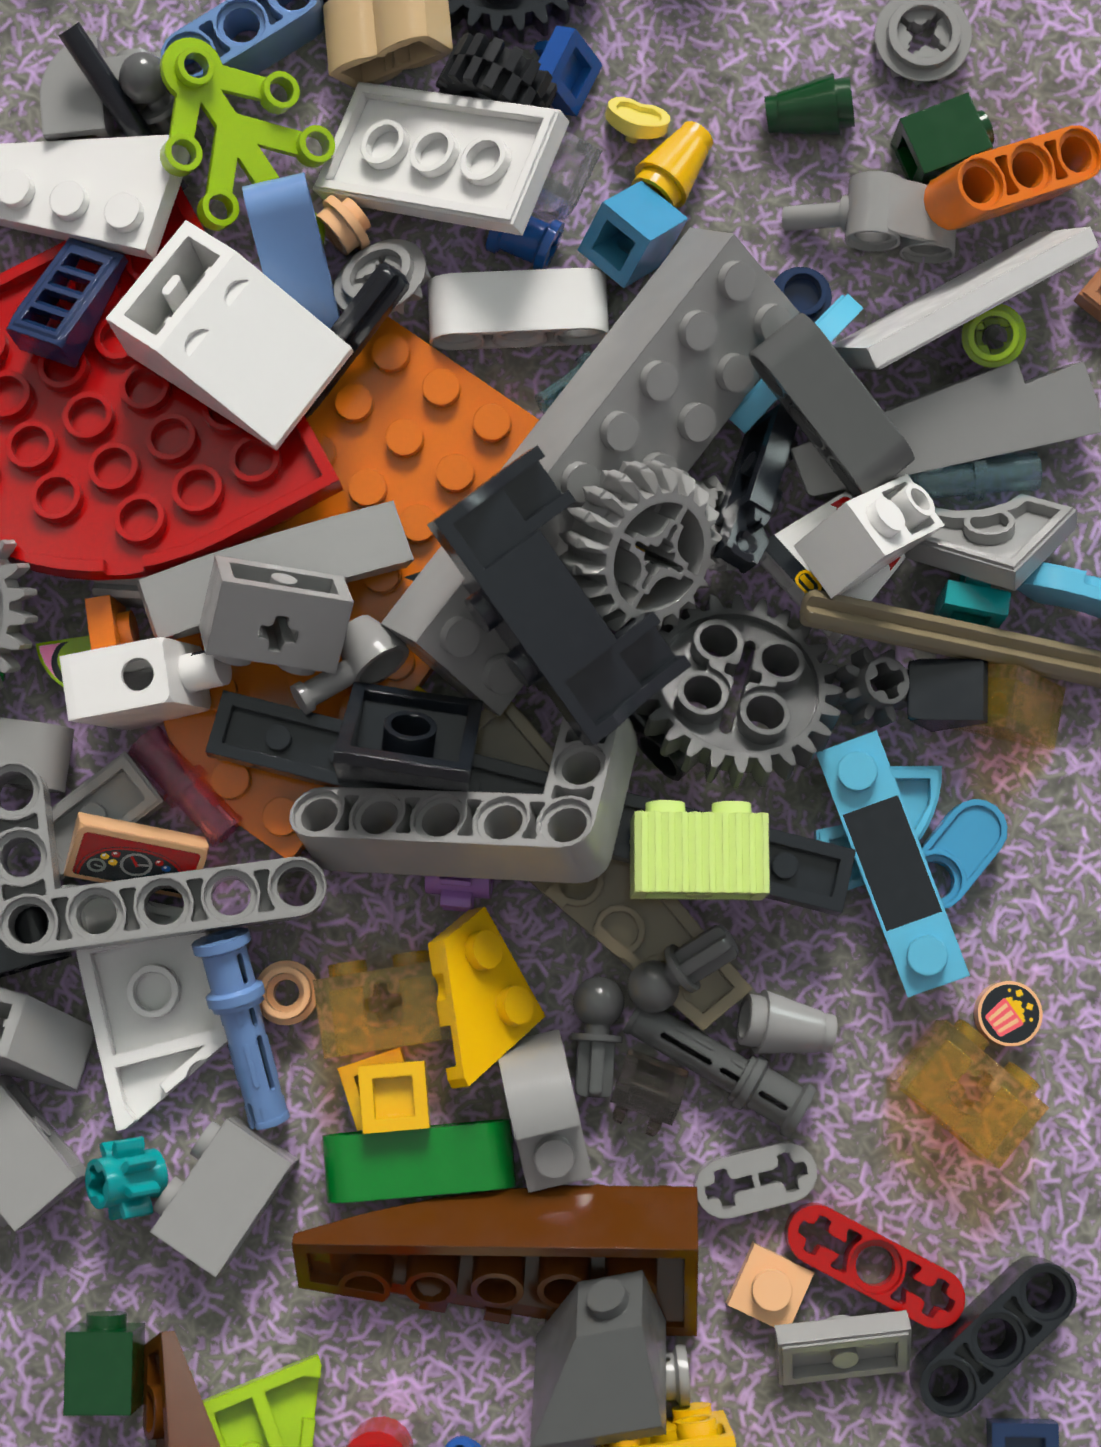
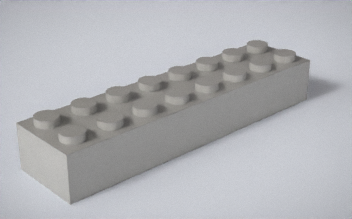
(645, 393)

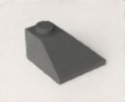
(601, 1366)

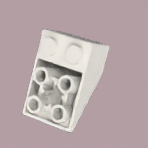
(227, 335)

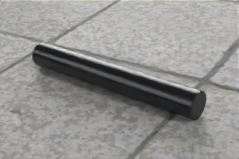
(105, 83)

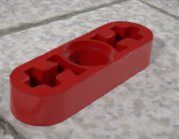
(924, 1272)

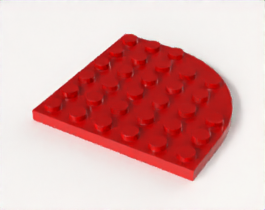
(122, 468)

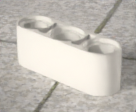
(517, 308)

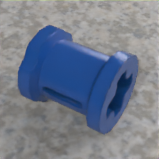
(535, 246)

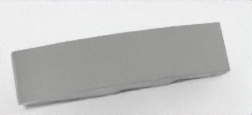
(344, 545)

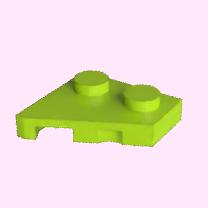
(269, 1409)

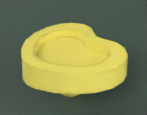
(636, 119)

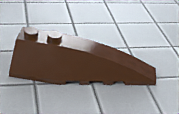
(512, 1250)

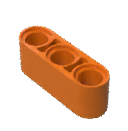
(1013, 177)

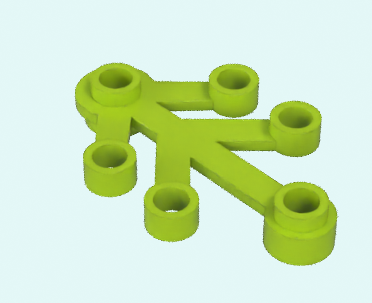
(235, 135)

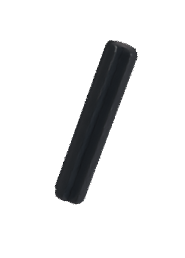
(366, 315)

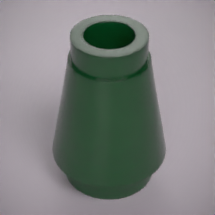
(812, 107)

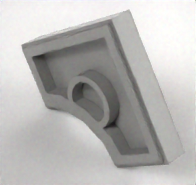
(997, 542)

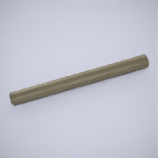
(950, 637)

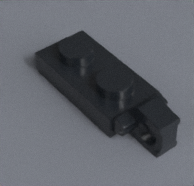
(754, 489)

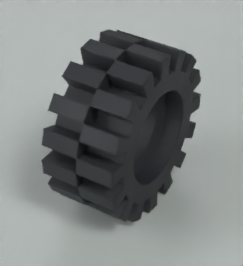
(495, 73)

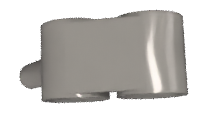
(879, 216)

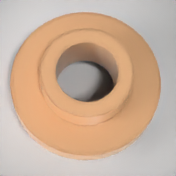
(345, 224)
(306, 1001)

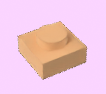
(769, 1286)

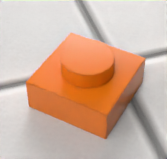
(109, 622)

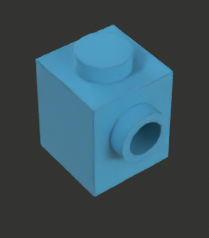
(632, 233)

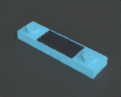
(892, 864)

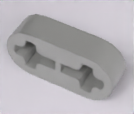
(759, 1195)

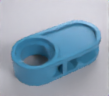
(966, 844)

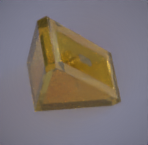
(1021, 707)

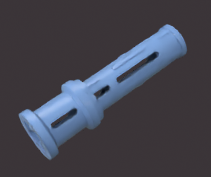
(236, 999)

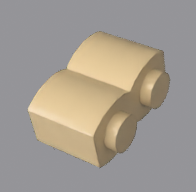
(383, 37)

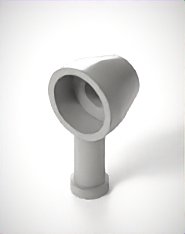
(367, 655)

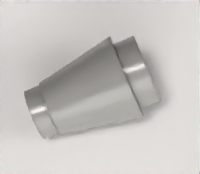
(784, 1026)

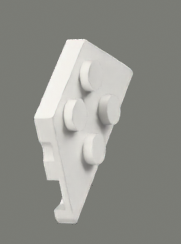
(146, 1011)

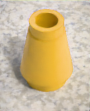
(676, 163)

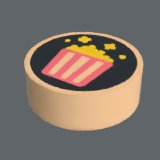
(1008, 1013)

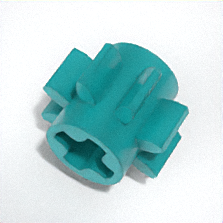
(126, 1178)

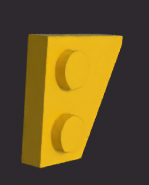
(479, 995)

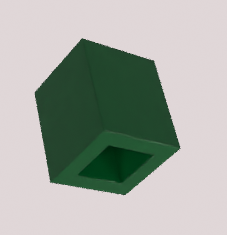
(941, 138)
(104, 1366)

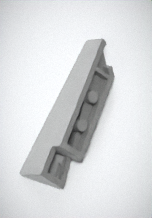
(978, 420)

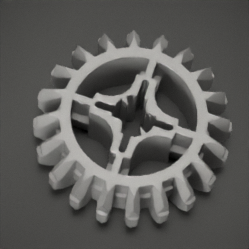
(659, 513)

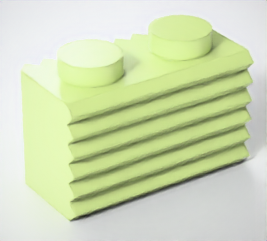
(699, 853)

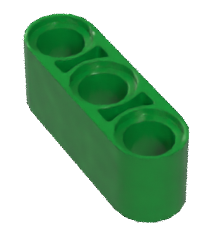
(419, 1161)

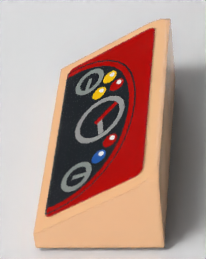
(121, 850)

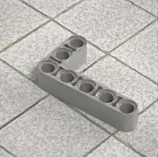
(480, 831)
(129, 896)

